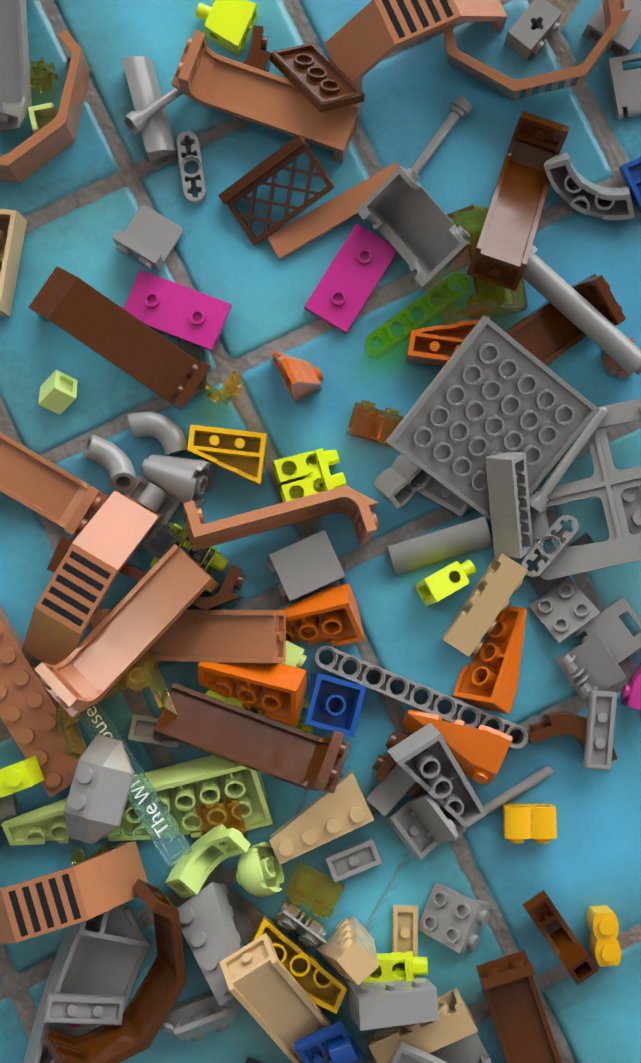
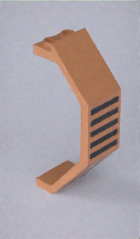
(394, 23)
(545, 82)
(86, 577)
(70, 894)

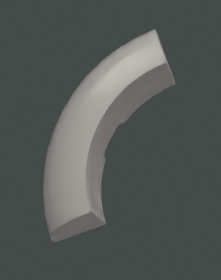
(586, 196)

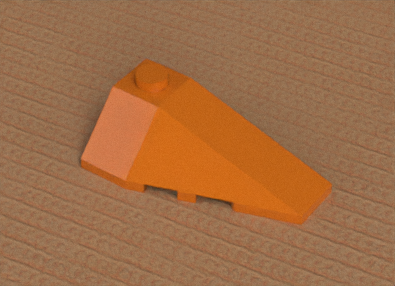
(298, 375)
(325, 617)
(494, 671)
(267, 687)
(475, 750)

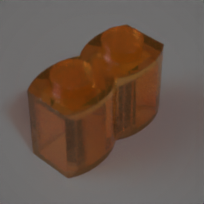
(372, 423)

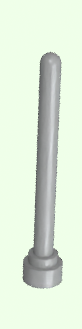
(460, 109)
(136, 120)
(539, 499)
(509, 795)

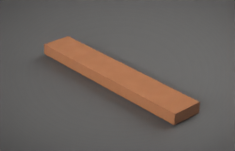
(326, 216)

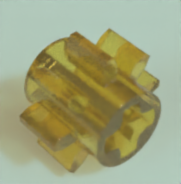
(42, 75)

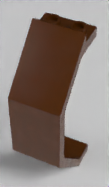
(148, 1006)

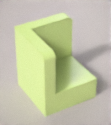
(41, 115)
(58, 392)

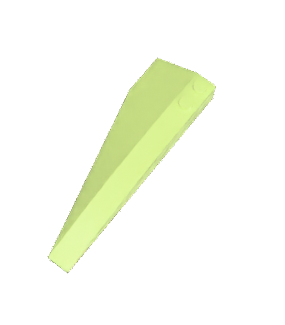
(180, 789)

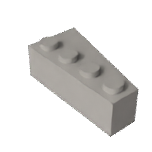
(434, 767)
(211, 935)

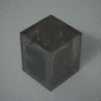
(162, 539)

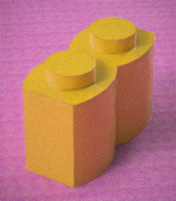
(529, 822)
(604, 931)

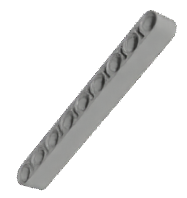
(410, 687)

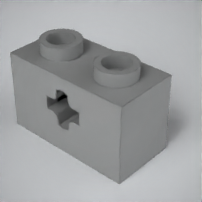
(524, 38)

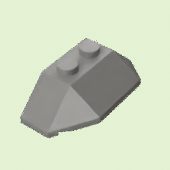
(98, 790)
(197, 1016)

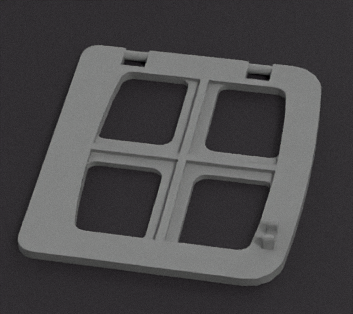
(607, 485)

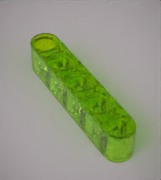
(422, 305)

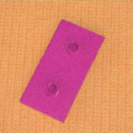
(351, 278)
(177, 310)

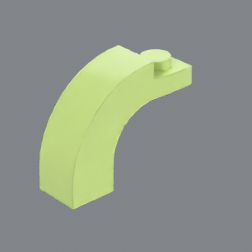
(207, 852)

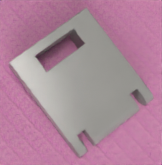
(625, 86)
(613, 631)

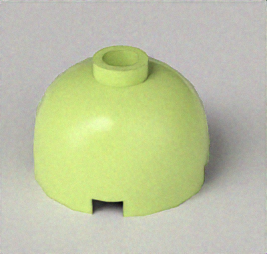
(260, 871)

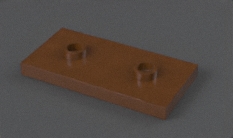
(316, 77)

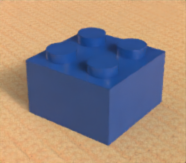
(332, 704)

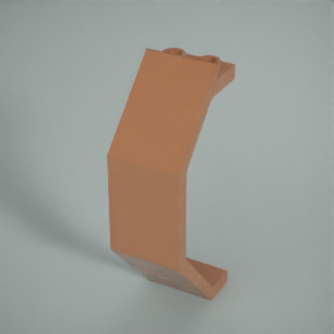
(59, 132)

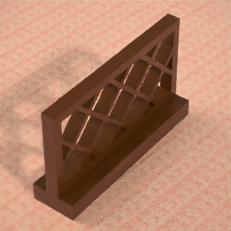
(262, 173)

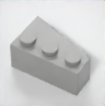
(392, 1003)

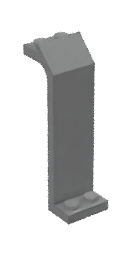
(14, 64)

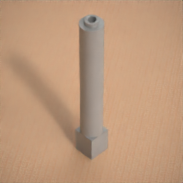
(582, 314)

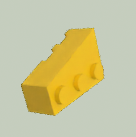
(231, 450)

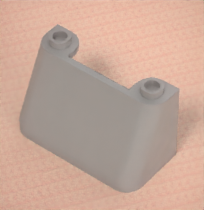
(415, 225)

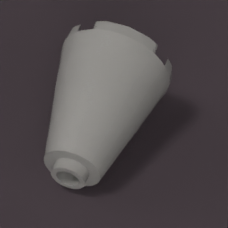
(180, 477)

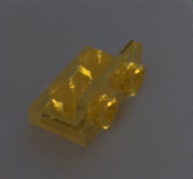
(314, 890)

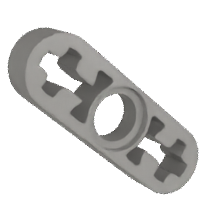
(182, 152)
(561, 546)

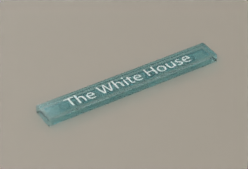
(142, 794)

